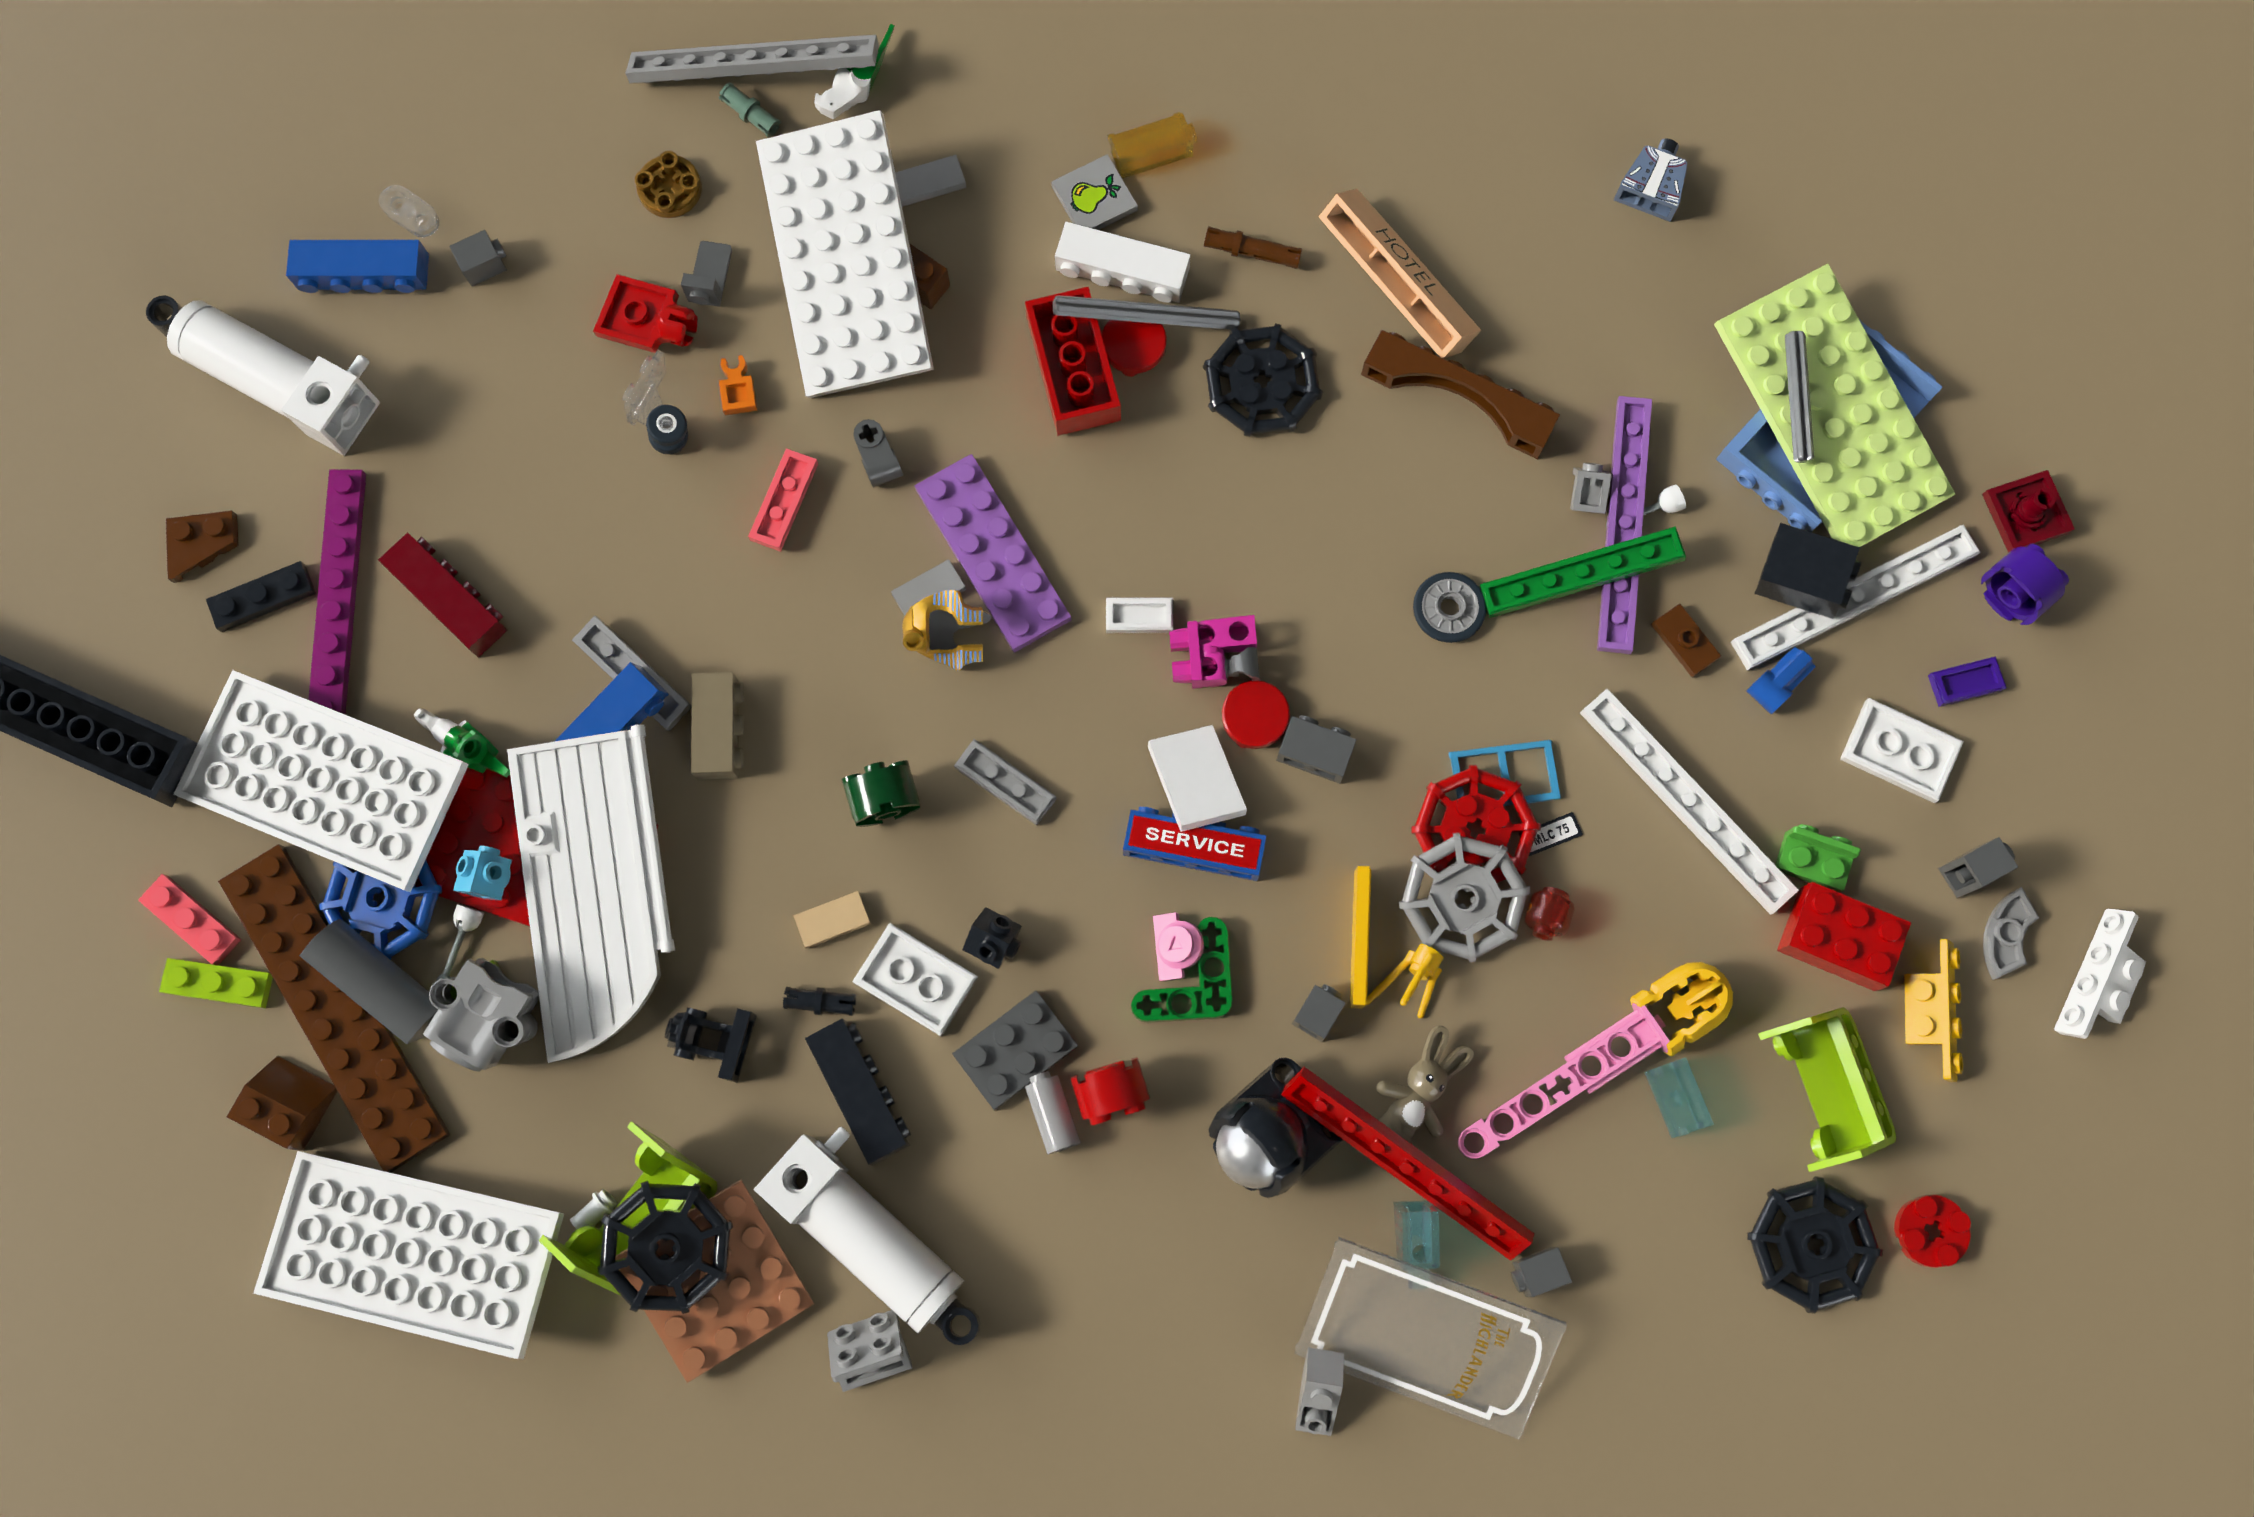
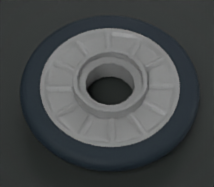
(1443, 626)

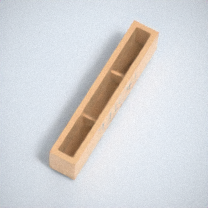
(1399, 273)

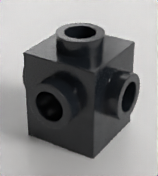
(993, 938)

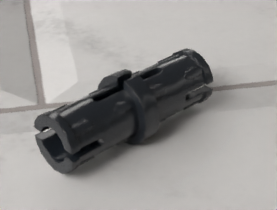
(819, 1001)

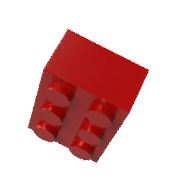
(1844, 936)

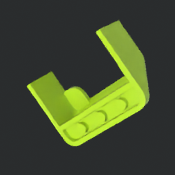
(1838, 1085)
(660, 1166)

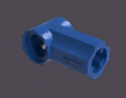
(1777, 684)

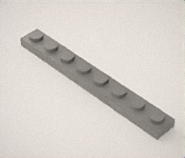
(752, 59)

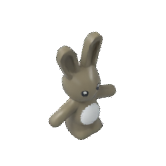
(1426, 1084)

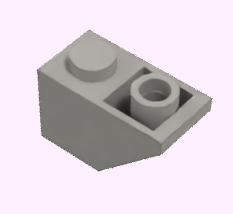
(1320, 1391)

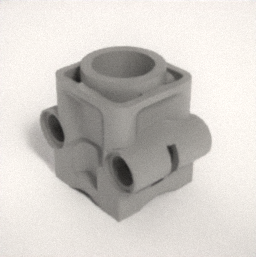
(478, 1022)

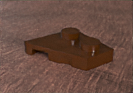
(198, 540)

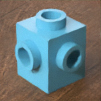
(482, 873)

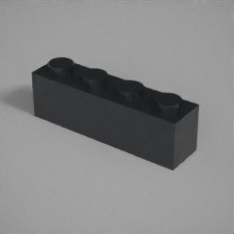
(858, 1092)

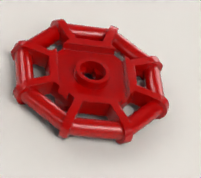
(1481, 808)

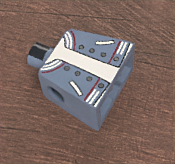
(1654, 181)

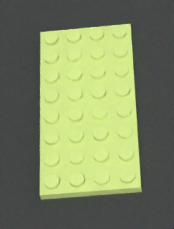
(1868, 450)

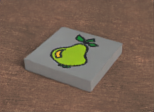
(1095, 194)

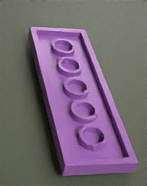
(993, 553)

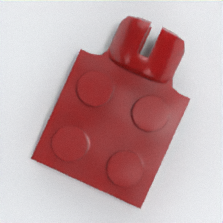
(644, 316)

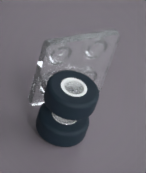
(664, 423)

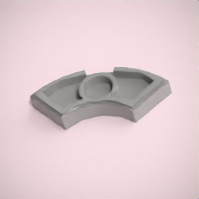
(2006, 932)

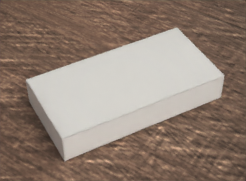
(1139, 615)

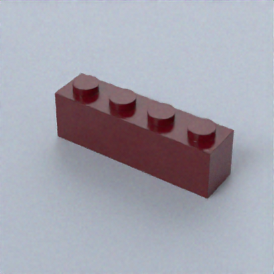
(442, 594)

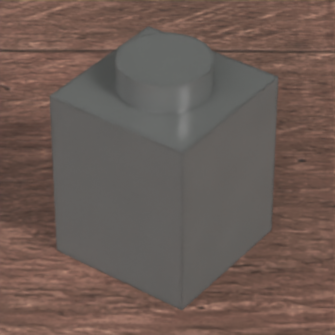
(479, 257)
(1319, 1011)
(1540, 1272)

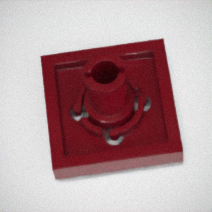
(2039, 509)

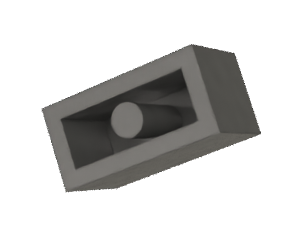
(1316, 748)
(1979, 867)

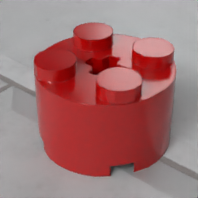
(1111, 1090)

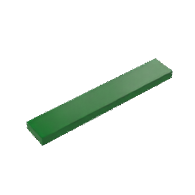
(1583, 572)

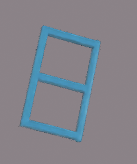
(1500, 751)

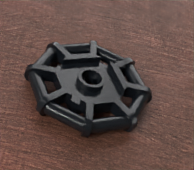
(1265, 362)
(643, 1245)
(1804, 1263)

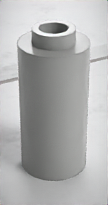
(1052, 1113)

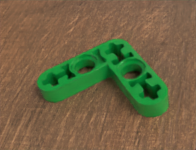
(1197, 995)

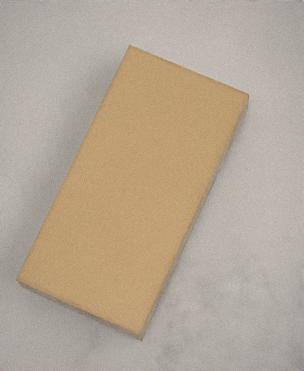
(832, 919)

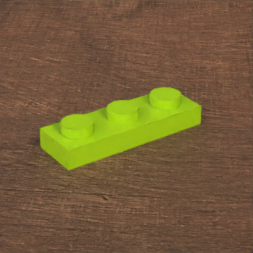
(216, 983)

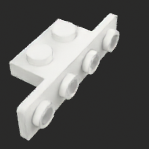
(2105, 977)

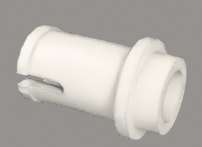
(593, 1212)

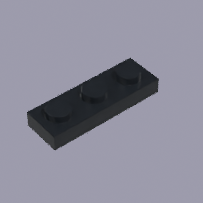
(260, 596)

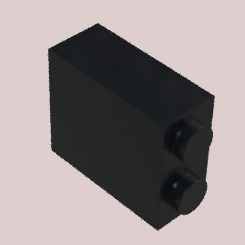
(1808, 571)

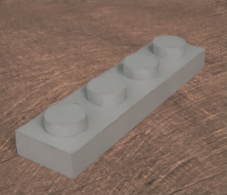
(614, 655)

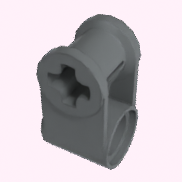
(877, 456)

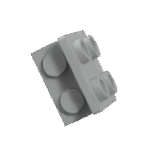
(867, 1351)

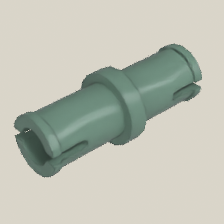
(749, 109)

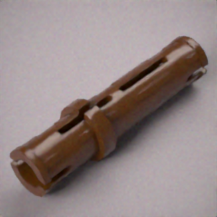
(1252, 247)

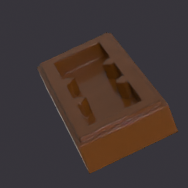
(1686, 640)

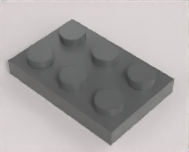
(1014, 1049)

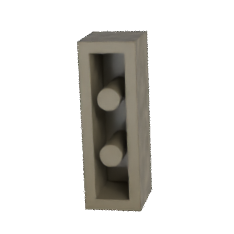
(716, 726)

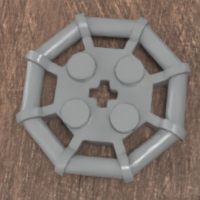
(1470, 878)

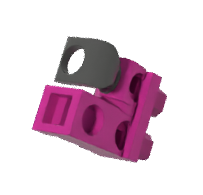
(1207, 649)

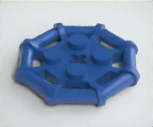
(390, 915)

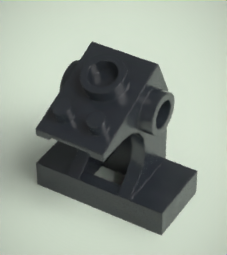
(686, 1030)

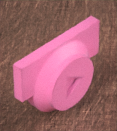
(1177, 945)

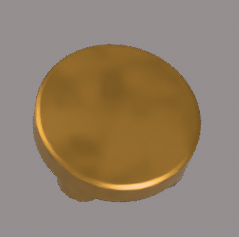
(668, 185)

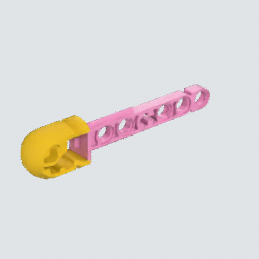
(1639, 1029)

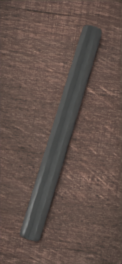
(1145, 312)

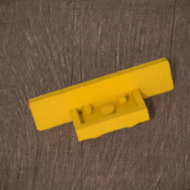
(1932, 1010)

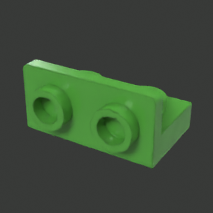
(1816, 857)

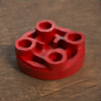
(1134, 345)
(1255, 714)

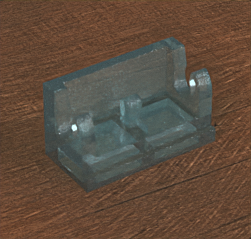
(1678, 1098)

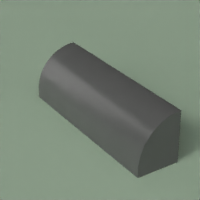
(371, 980)

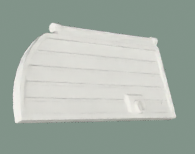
(590, 883)

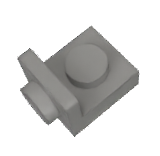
(1590, 488)

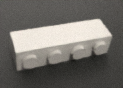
(1122, 262)

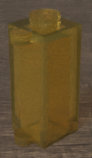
(1152, 145)

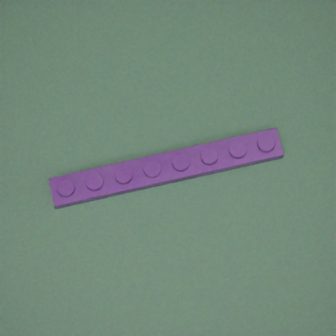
(1625, 519)

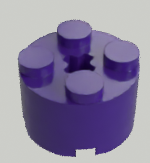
(2024, 584)

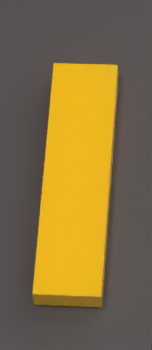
(1360, 937)

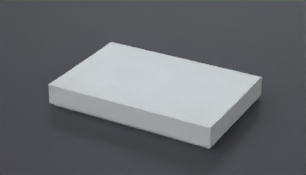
(1902, 750)
(1196, 778)
(915, 979)

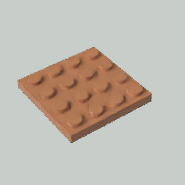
(736, 1312)

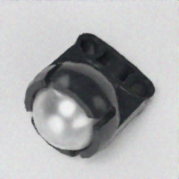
(1267, 1138)

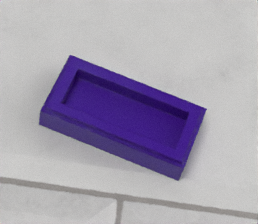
(1967, 681)

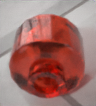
(1549, 913)

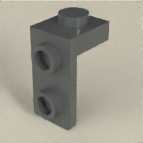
(709, 274)

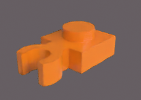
(737, 390)

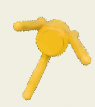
(1424, 964)

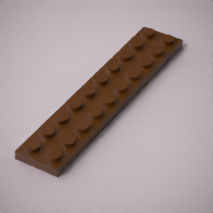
(349, 1041)

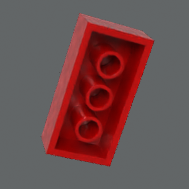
(1073, 366)

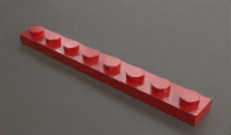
(1407, 1164)

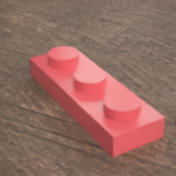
(783, 500)
(189, 919)

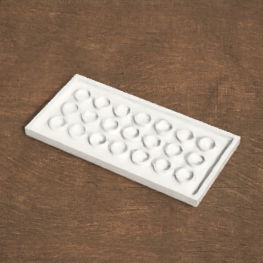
(844, 254)
(321, 780)
(409, 1254)

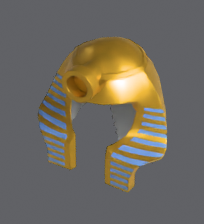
(931, 627)

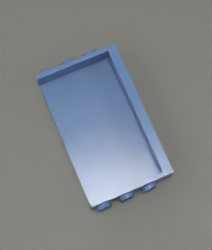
(1764, 467)

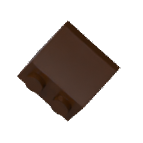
(283, 1103)

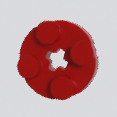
(1951, 1222)

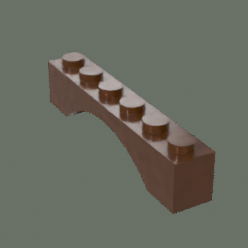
(1399, 364)

